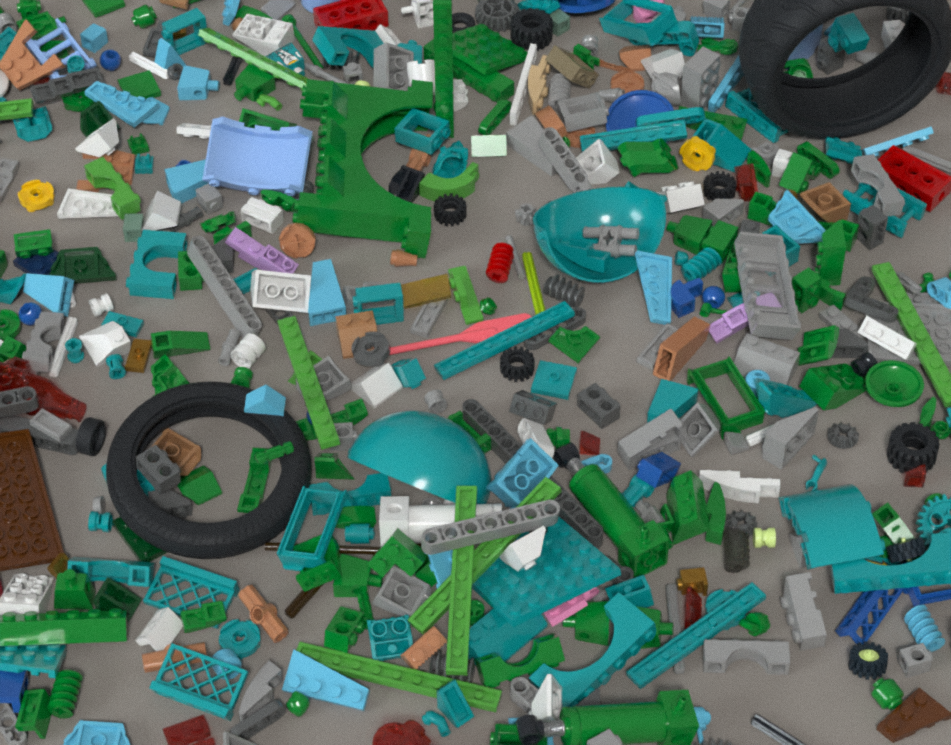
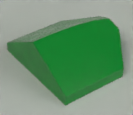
(199, 485)

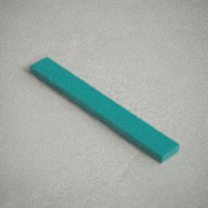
(504, 340)
(694, 636)

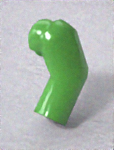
(270, 100)

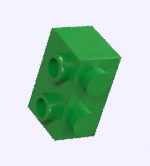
(720, 238)
(806, 289)

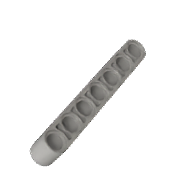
(223, 287)
(483, 533)

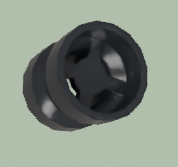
(862, 365)

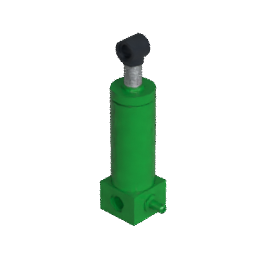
(639, 543)
(663, 721)

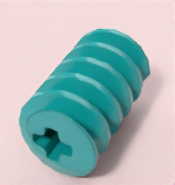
(701, 264)

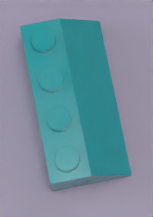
(497, 636)

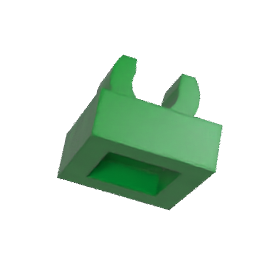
(138, 144)

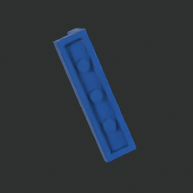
(859, 612)

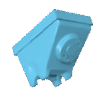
(522, 474)

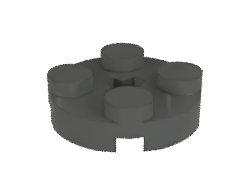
(371, 358)

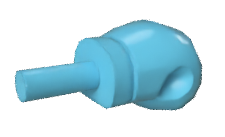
(703, 719)

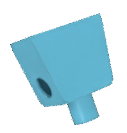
(195, 84)

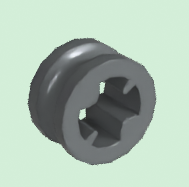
(171, 71)

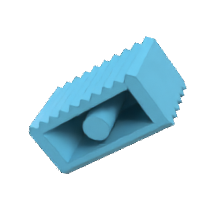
(709, 26)

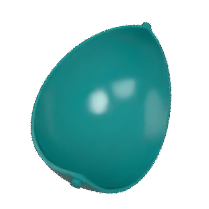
(592, 208)
(424, 453)

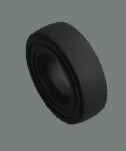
(461, 17)

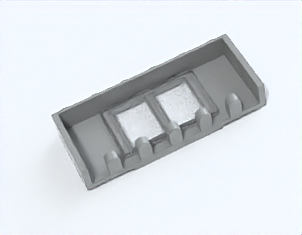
(766, 286)

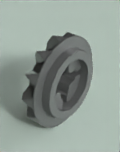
(842, 441)
(733, 519)

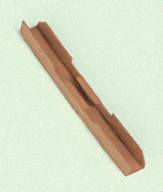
(614, 67)

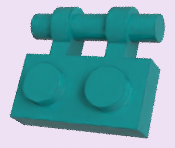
(842, 150)

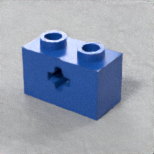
(658, 469)

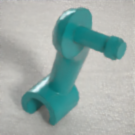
(817, 473)

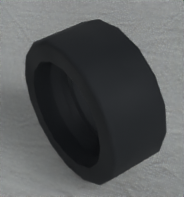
(90, 436)

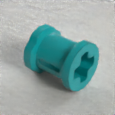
(74, 347)
(116, 366)

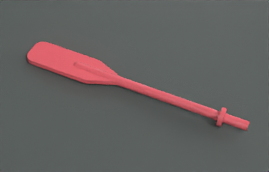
(474, 334)

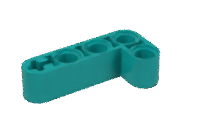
(680, 33)

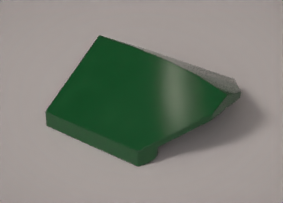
(93, 118)
(113, 595)

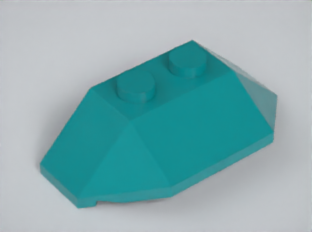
(782, 398)

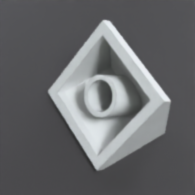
(666, 61)
(162, 212)
(377, 385)

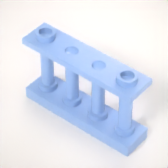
(42, 57)

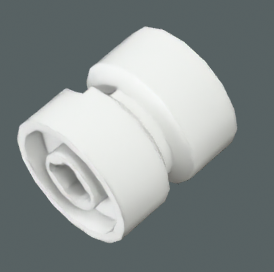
(248, 351)

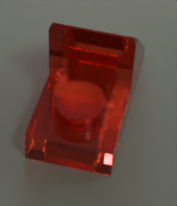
(746, 181)

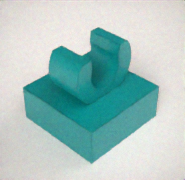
(144, 164)

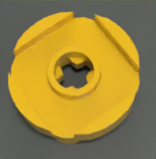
(706, 153)
(43, 190)

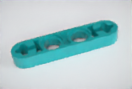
(690, 115)

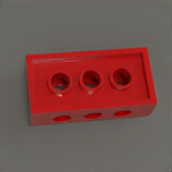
(352, 14)
(916, 176)

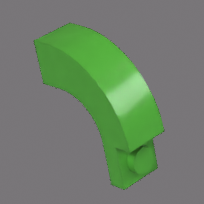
(463, 185)

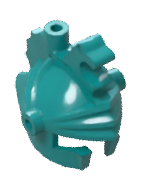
(451, 161)

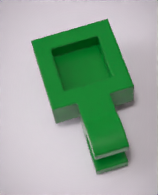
(585, 55)

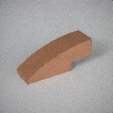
(548, 118)

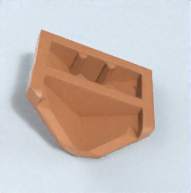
(632, 56)

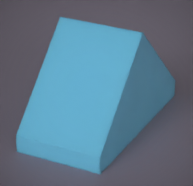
(166, 55)
(265, 401)

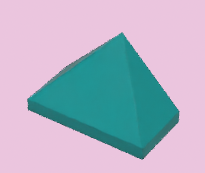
(453, 704)

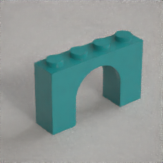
(334, 42)
(152, 246)

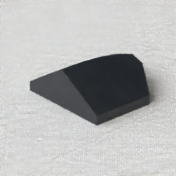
(406, 183)

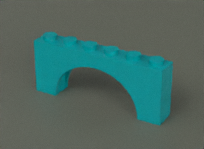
(927, 570)
(631, 632)

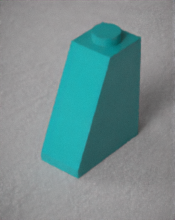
(672, 396)

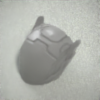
(667, 86)

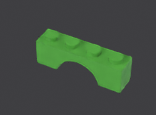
(102, 175)

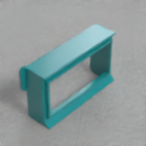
(651, 34)
(298, 560)

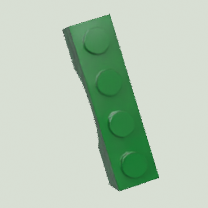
(544, 650)

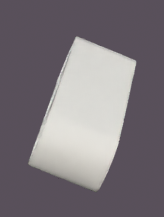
(530, 429)

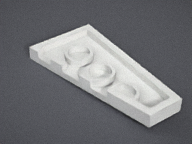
(85, 205)

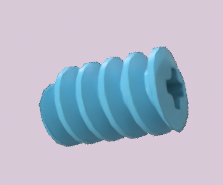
(923, 628)

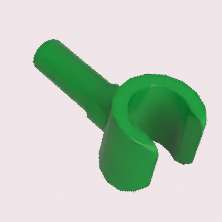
(706, 309)

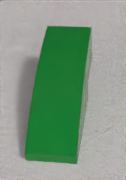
(716, 515)

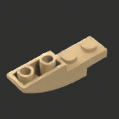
(537, 84)

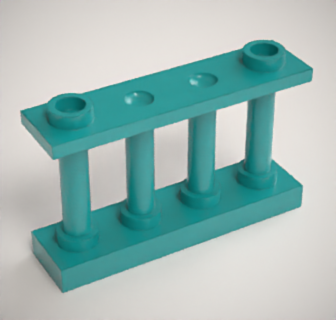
(912, 208)

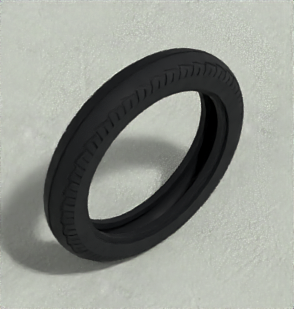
(195, 538)

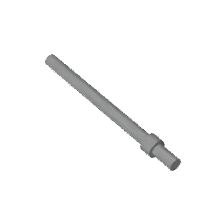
(318, 72)

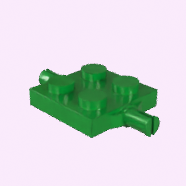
(42, 23)

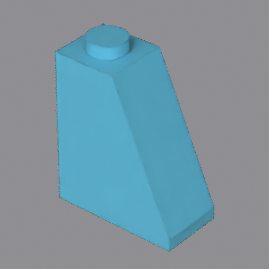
(50, 291)

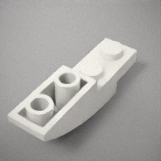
(739, 488)

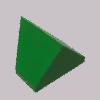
(330, 467)

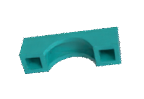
(366, 495)
(128, 572)

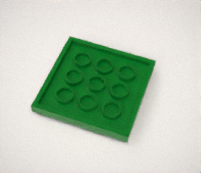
(486, 49)

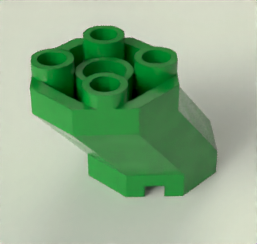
(647, 157)

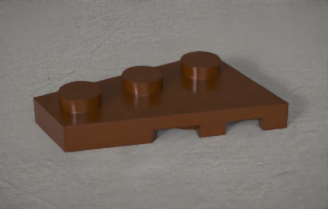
(912, 715)

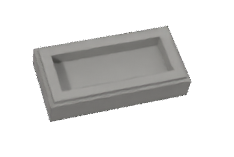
(51, 425)

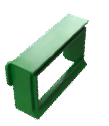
(735, 423)

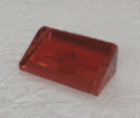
(693, 607)

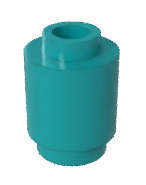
(359, 533)

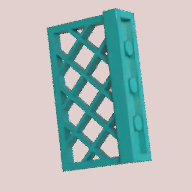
(755, 118)
(194, 575)
(190, 698)

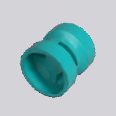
(75, 62)
(100, 521)

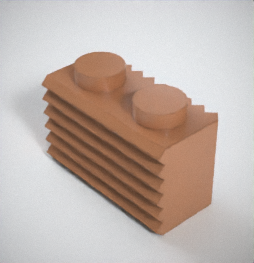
(423, 648)

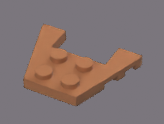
(21, 65)
(122, 163)

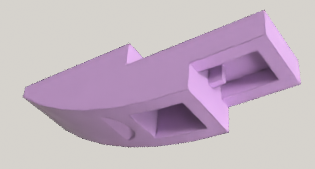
(258, 255)
(729, 324)

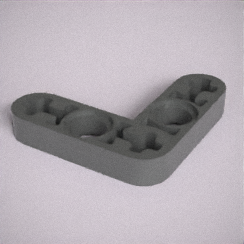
(859, 299)

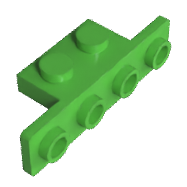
(465, 294)

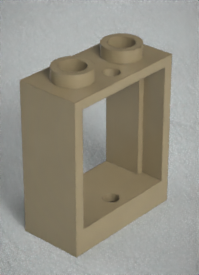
(572, 67)

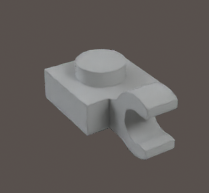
(649, 512)

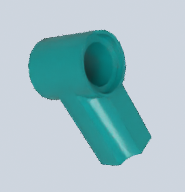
(637, 490)

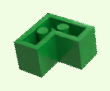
(799, 172)
(400, 551)

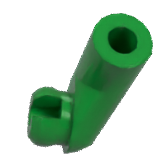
(928, 277)

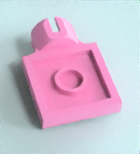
(570, 607)

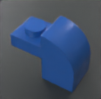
(684, 296)

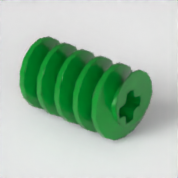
(64, 693)

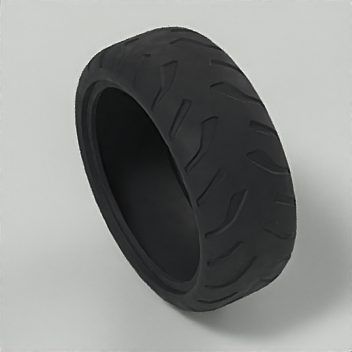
(852, 100)

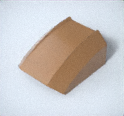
(179, 450)

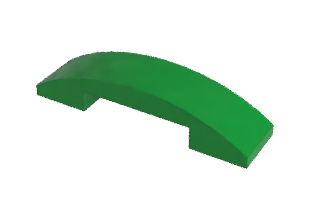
(353, 412)
(255, 483)

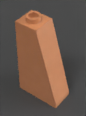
(680, 347)

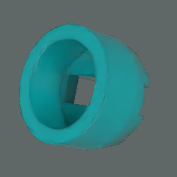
(681, 258)

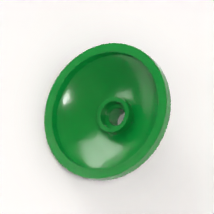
(894, 383)

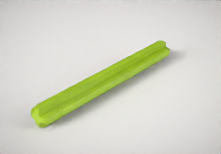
(533, 282)

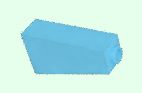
(185, 179)
(325, 294)

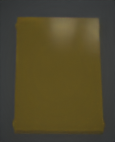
(426, 291)

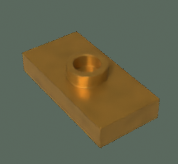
(138, 355)

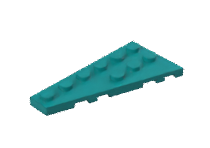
(33, 658)

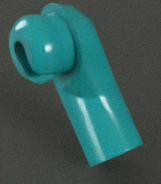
(438, 720)

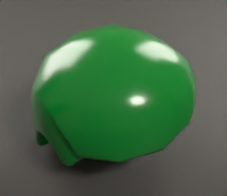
(801, 70)

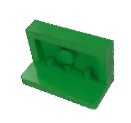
(33, 243)

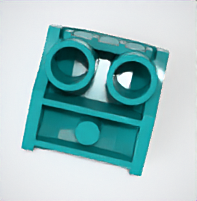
(34, 127)
(389, 637)

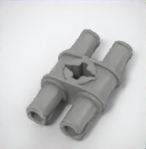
(617, 233)

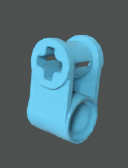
(941, 291)

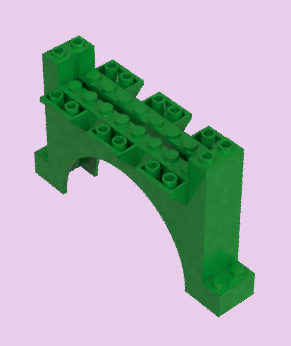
(347, 195)

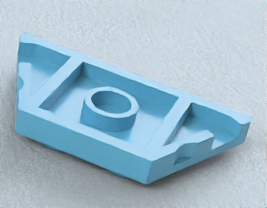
(795, 220)
(97, 734)

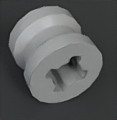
(435, 401)

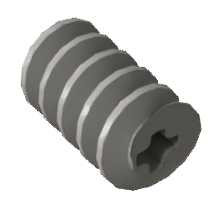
(558, 90)

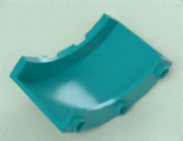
(833, 525)

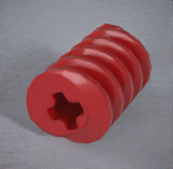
(500, 262)

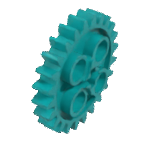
(938, 509)

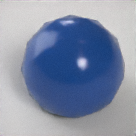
(110, 60)
(713, 295)
(29, 313)

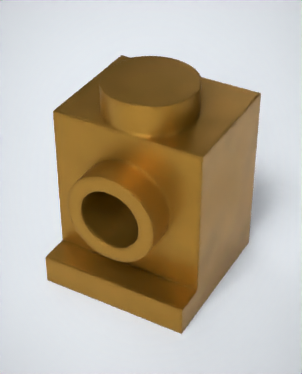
(694, 578)

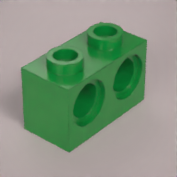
(188, 274)
(344, 629)

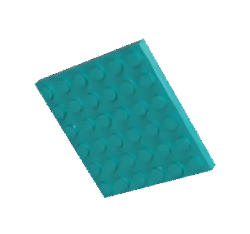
(562, 572)

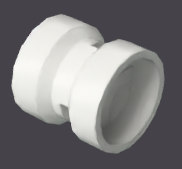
(100, 305)

